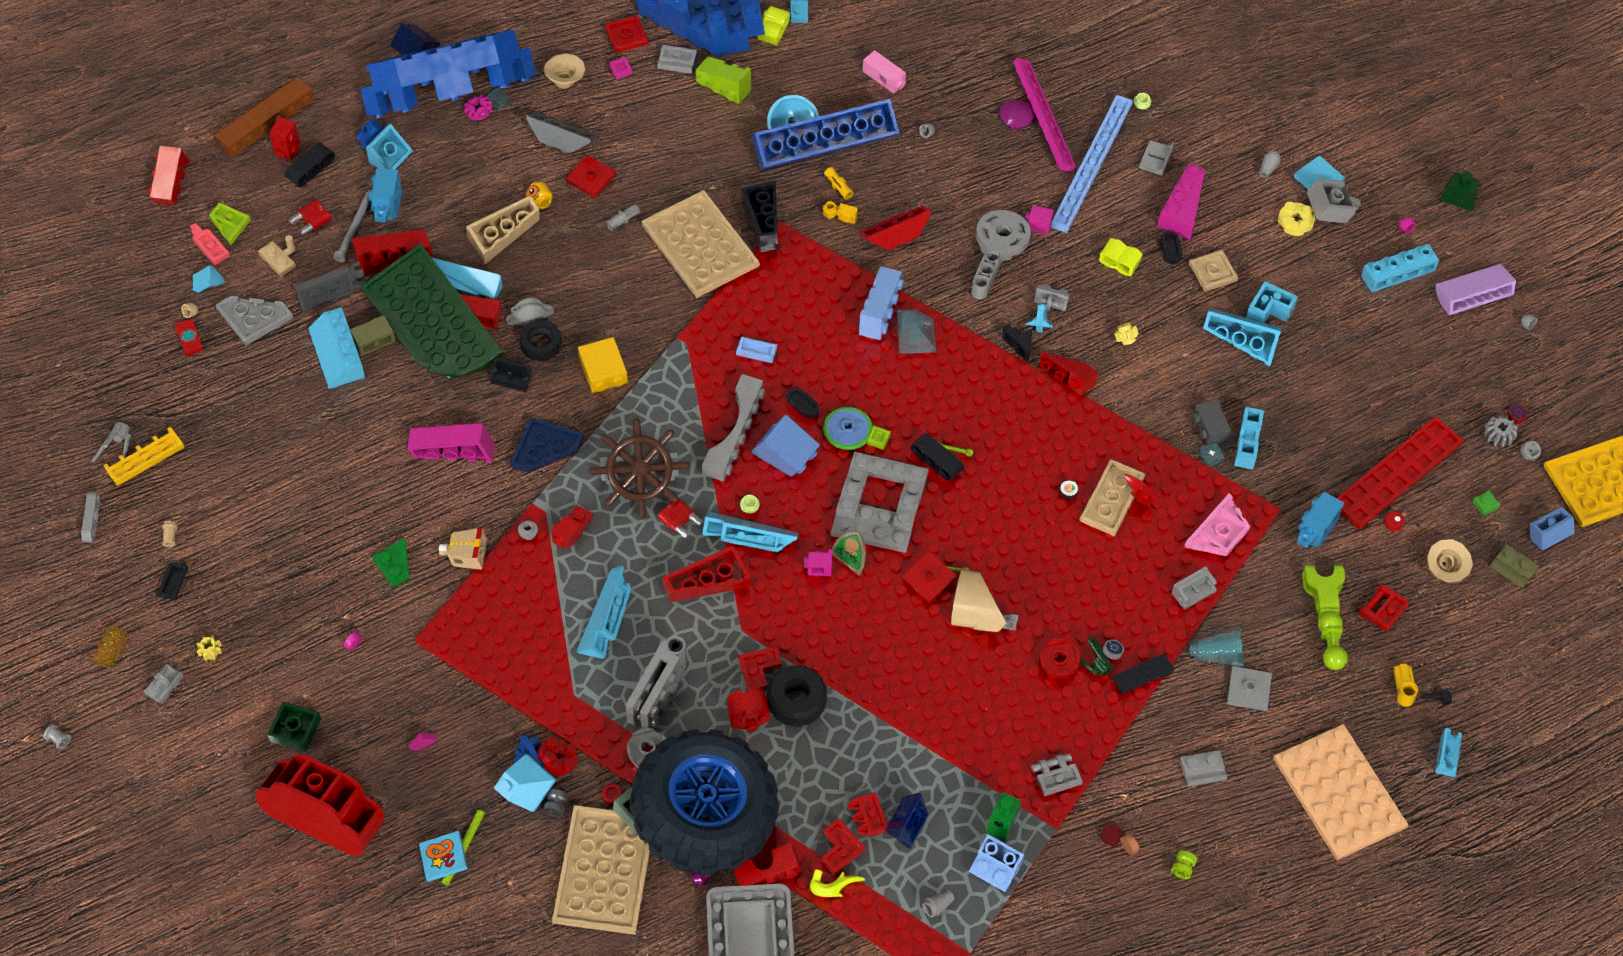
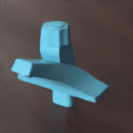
(1041, 319)

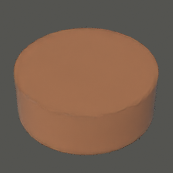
(1130, 844)

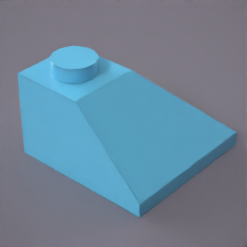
(525, 783)

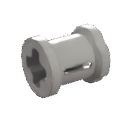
(56, 736)

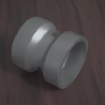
(555, 802)

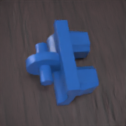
(528, 746)

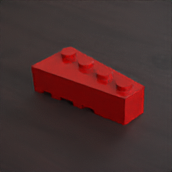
(381, 251)
(709, 576)

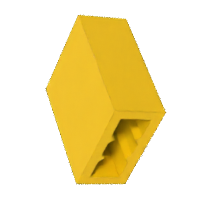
(602, 365)

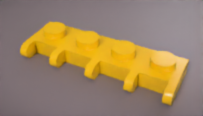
(144, 457)

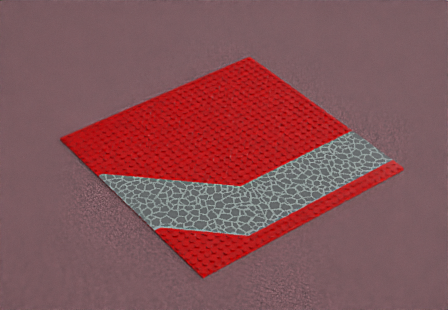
(906, 690)

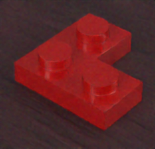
(754, 665)
(846, 847)

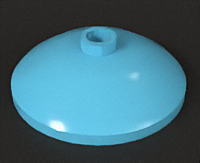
(790, 108)

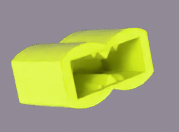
(775, 23)
(1120, 257)

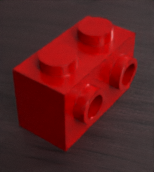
(285, 138)

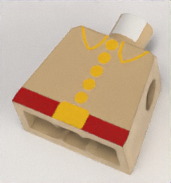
(466, 548)

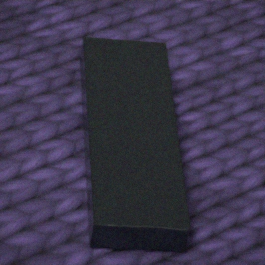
(1143, 674)

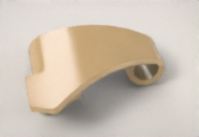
(975, 605)

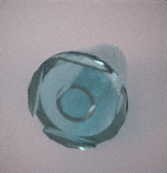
(1219, 648)

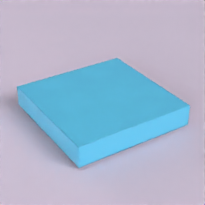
(1316, 169)

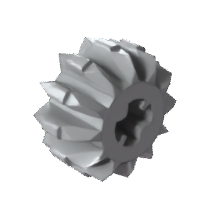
(1500, 431)

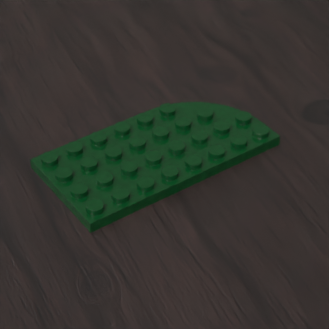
(431, 316)

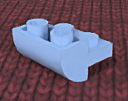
(997, 863)

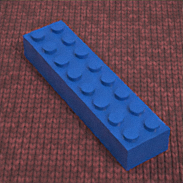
(825, 134)

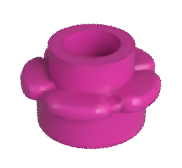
(1407, 225)

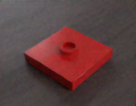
(626, 34)
(591, 176)
(929, 577)

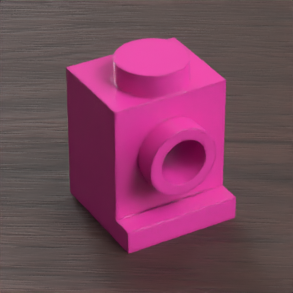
(819, 563)

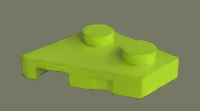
(229, 221)

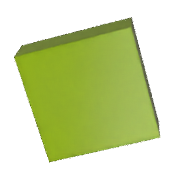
(878, 437)

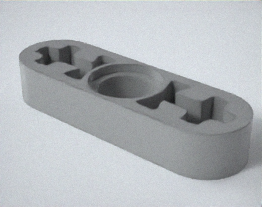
(90, 517)

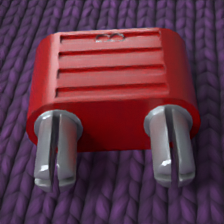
(313, 215)
(677, 515)

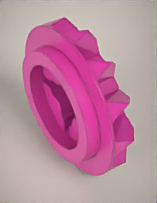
(482, 112)

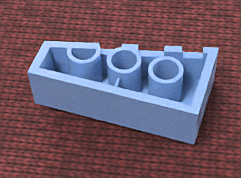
(880, 302)

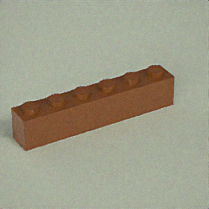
(263, 117)

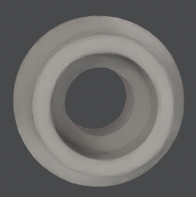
(528, 535)

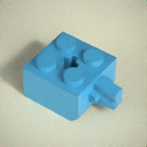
(385, 194)
(1319, 520)

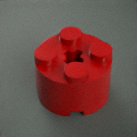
(748, 709)

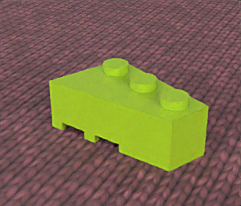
(725, 79)

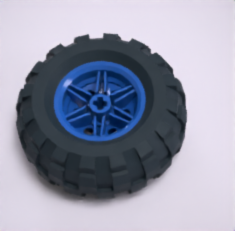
(734, 780)

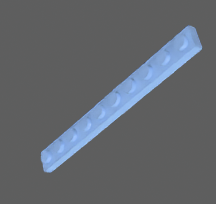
(1091, 164)

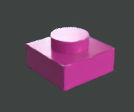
(620, 68)

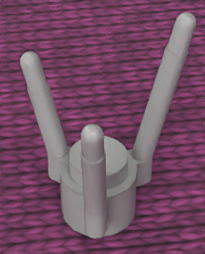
(119, 433)

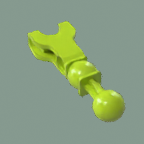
(1325, 592)

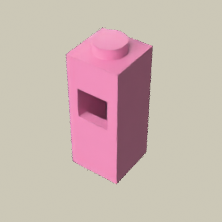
(884, 72)

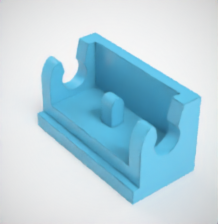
(1448, 753)

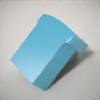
(205, 278)

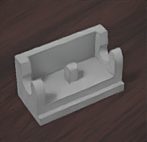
(1194, 588)

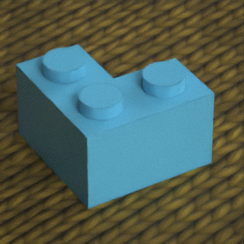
(1271, 301)

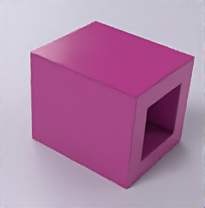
(1040, 219)

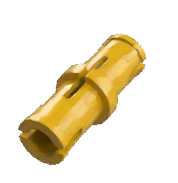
(838, 183)

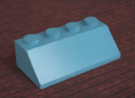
(336, 348)

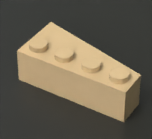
(501, 228)

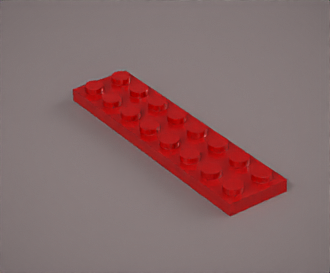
(1398, 472)

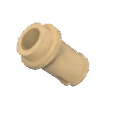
(169, 529)

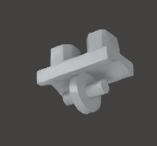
(1051, 298)
(163, 684)

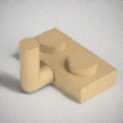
(279, 259)

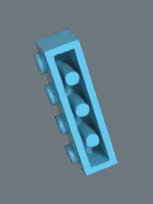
(1399, 268)

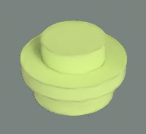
(1142, 101)
(749, 504)

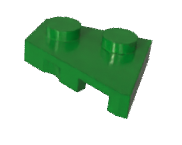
(393, 563)

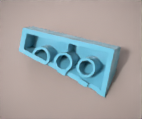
(1244, 333)

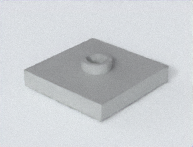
(1249, 688)

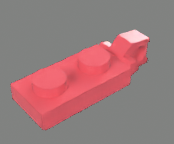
(209, 244)

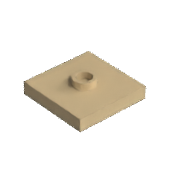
(1213, 270)

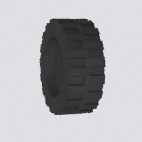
(540, 327)

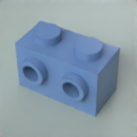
(1552, 528)

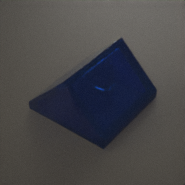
(412, 39)
(908, 819)

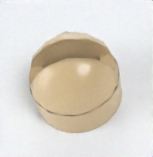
(189, 310)

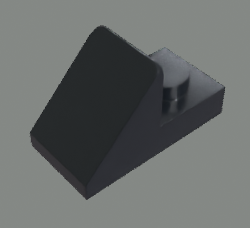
(1018, 343)

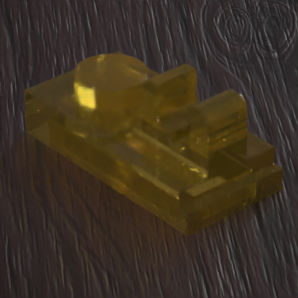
(109, 647)

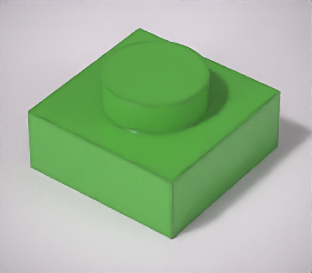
(1486, 503)

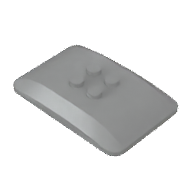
(750, 921)

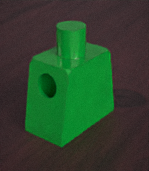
(1005, 813)

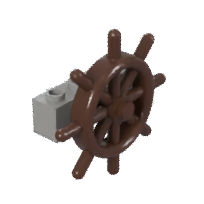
(639, 468)

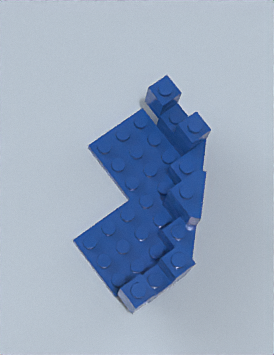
(708, 24)
(448, 69)

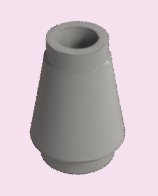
(1269, 163)
(938, 903)

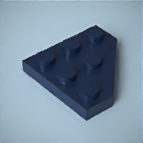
(544, 444)

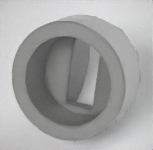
(925, 128)
(1528, 321)

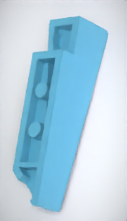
(471, 280)
(747, 532)
(606, 615)

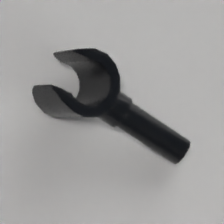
(1445, 697)

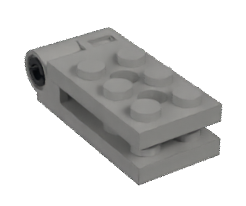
(657, 683)

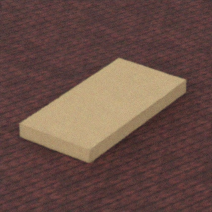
(1110, 498)

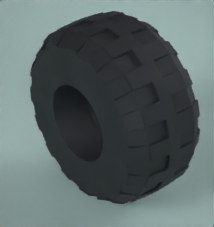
(796, 712)

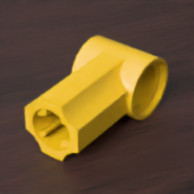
(1405, 684)

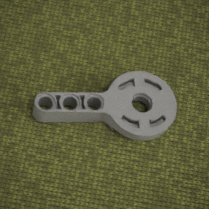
(997, 247)

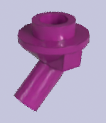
(699, 880)

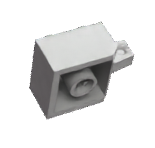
(1332, 201)

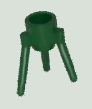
(1101, 665)

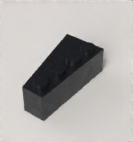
(761, 211)

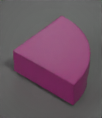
(421, 741)

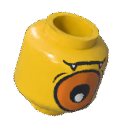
(540, 194)

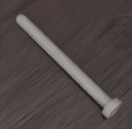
(340, 255)

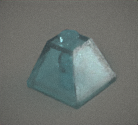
(915, 332)

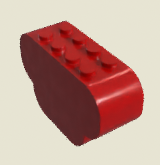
(321, 803)

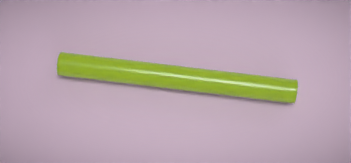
(467, 839)

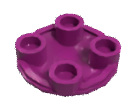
(1016, 114)

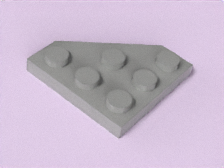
(253, 317)

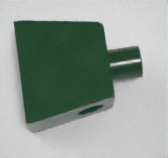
(1461, 190)

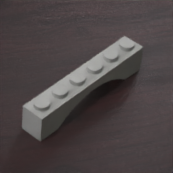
(720, 458)

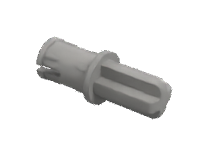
(622, 217)

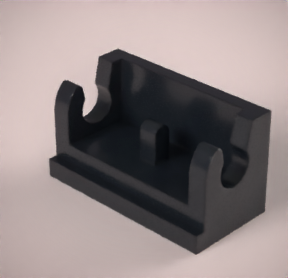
(510, 374)

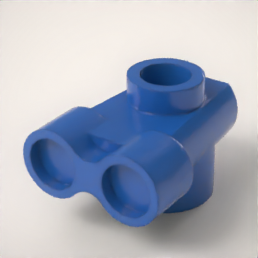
(368, 132)

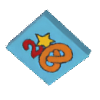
(443, 856)

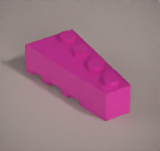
(1182, 204)
(452, 441)

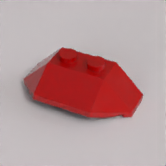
(898, 229)

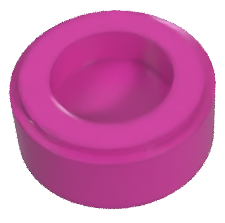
(353, 640)

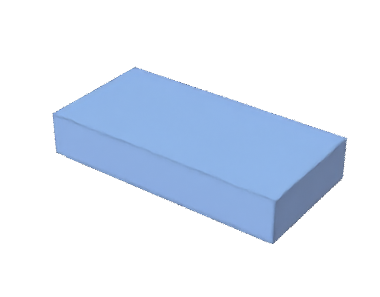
(756, 349)

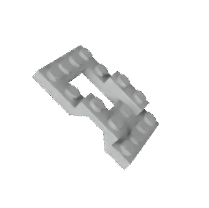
(877, 525)

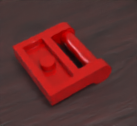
(1388, 612)

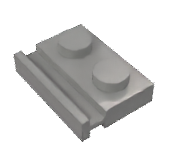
(677, 59)
(1203, 768)

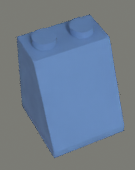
(786, 447)

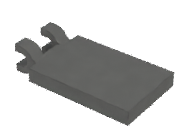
(329, 287)

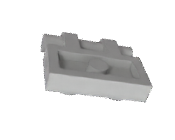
(1059, 779)

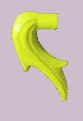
(832, 889)

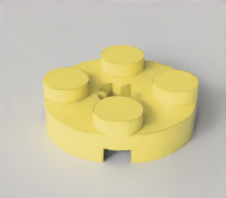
(1298, 210)

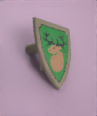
(851, 551)

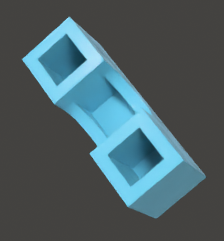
(1248, 438)

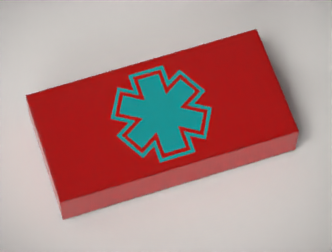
(188, 337)

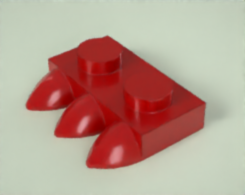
(870, 814)

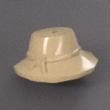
(564, 70)
(1456, 560)

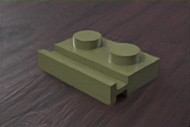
(1514, 566)

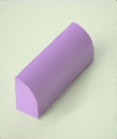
(1475, 289)

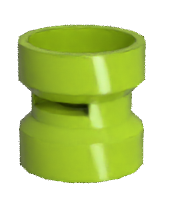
(1184, 864)

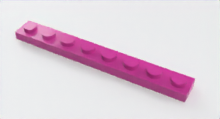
(1044, 114)

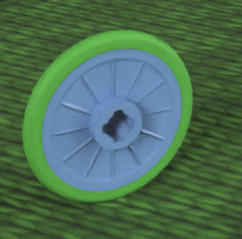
(843, 418)

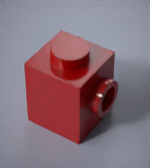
(566, 532)

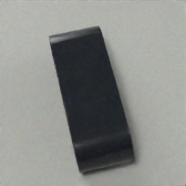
(310, 164)
(937, 457)

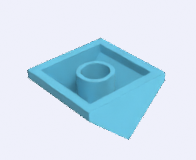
(387, 149)

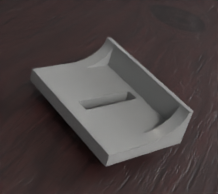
(1159, 151)

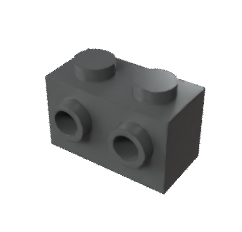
(1211, 422)

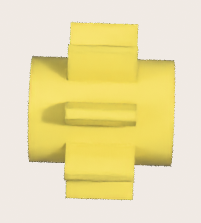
(1126, 333)
(209, 648)

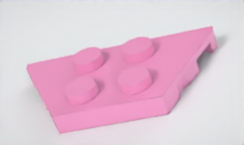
(1220, 530)

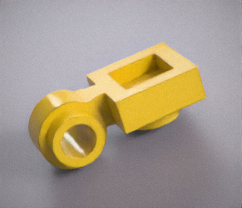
(845, 212)

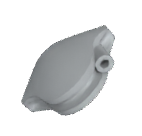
(527, 311)

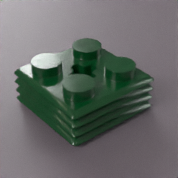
(290, 716)

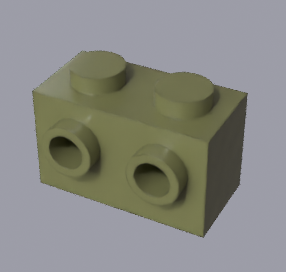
(372, 335)

